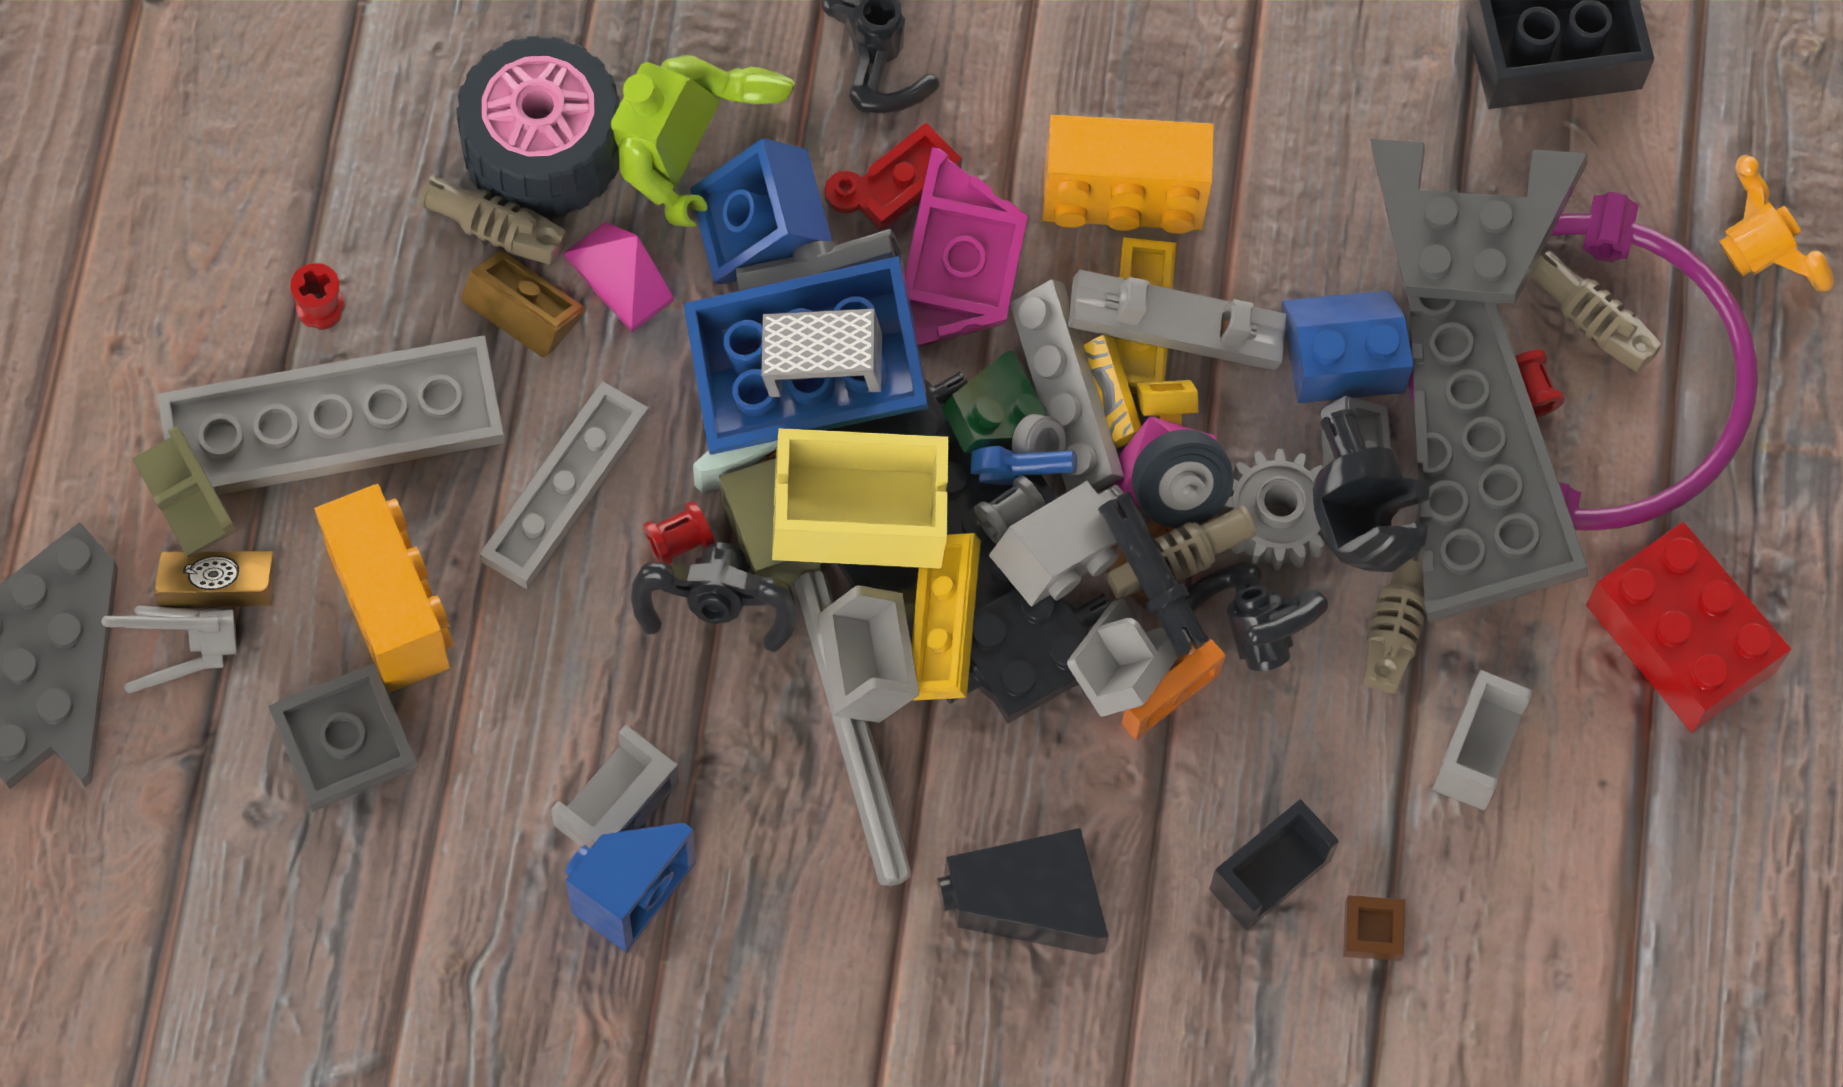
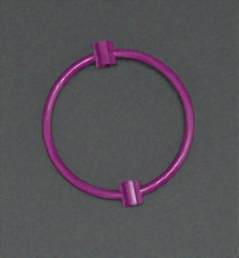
(1608, 237)

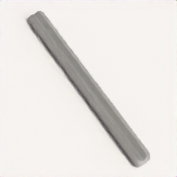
(857, 750)

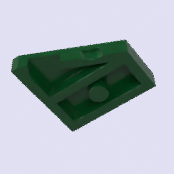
(992, 405)

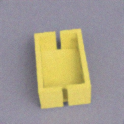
(860, 498)

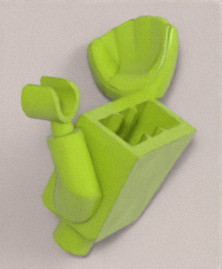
(667, 116)

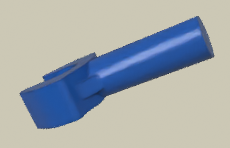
(1002, 466)

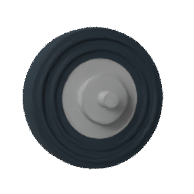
(1182, 478)

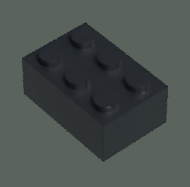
(1558, 49)

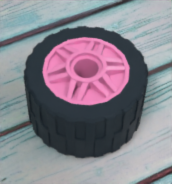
(539, 125)

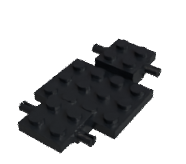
(1015, 647)

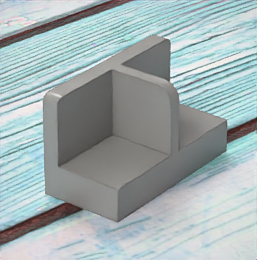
(1120, 661)

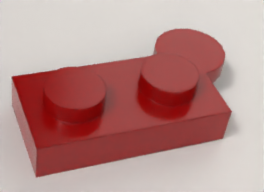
(892, 181)

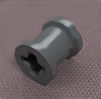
(1008, 508)

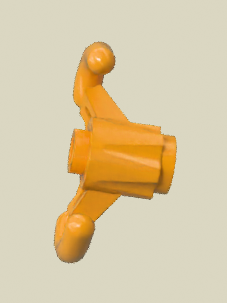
(1769, 234)

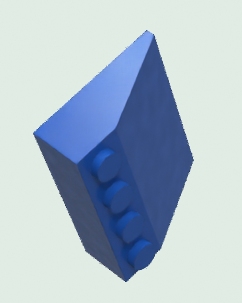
(728, 357)

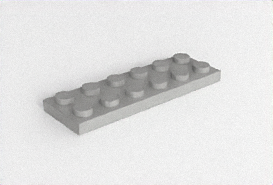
(339, 415)

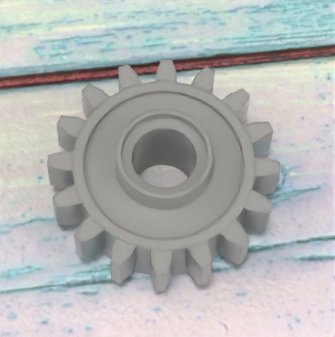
(1282, 484)

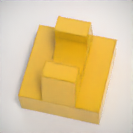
(1167, 399)

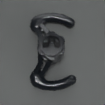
(877, 39)
(715, 592)
(1259, 617)

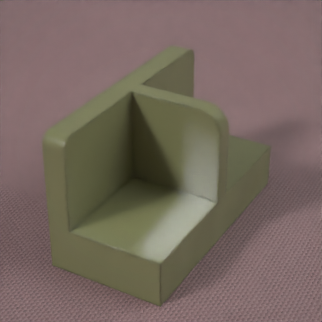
(184, 493)

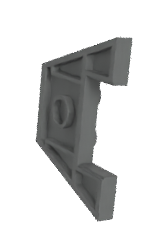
(1465, 241)

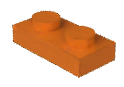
(1183, 681)

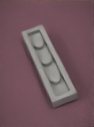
(1066, 383)
(564, 485)

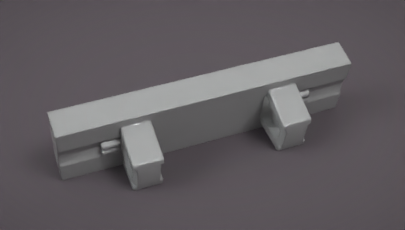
(1176, 319)

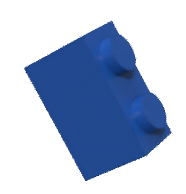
(759, 208)
(1347, 346)
(628, 879)

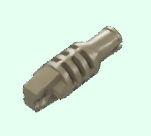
(494, 220)
(1594, 310)
(1190, 549)
(1395, 627)

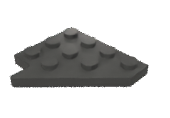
(54, 656)

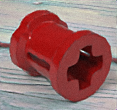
(321, 280)
(1538, 383)
(678, 533)

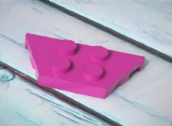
(961, 254)

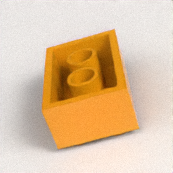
(1127, 173)
(386, 586)

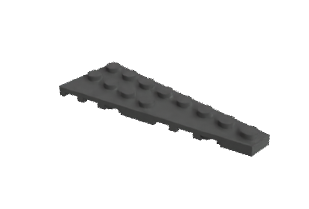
(1492, 488)

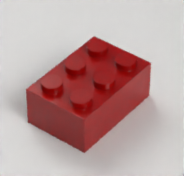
(1687, 626)

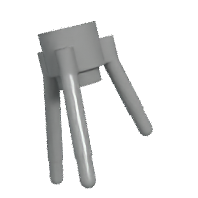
(209, 632)

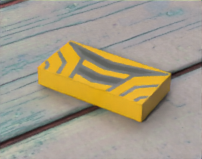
(1113, 389)

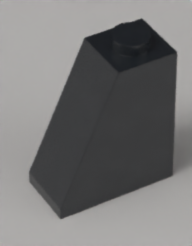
(1028, 892)

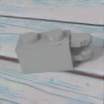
(1058, 544)

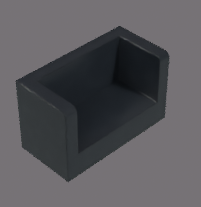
(1273, 864)

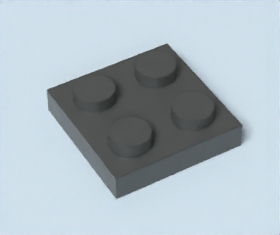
(343, 737)

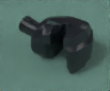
(1359, 498)

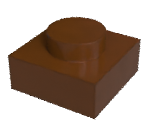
(1374, 928)

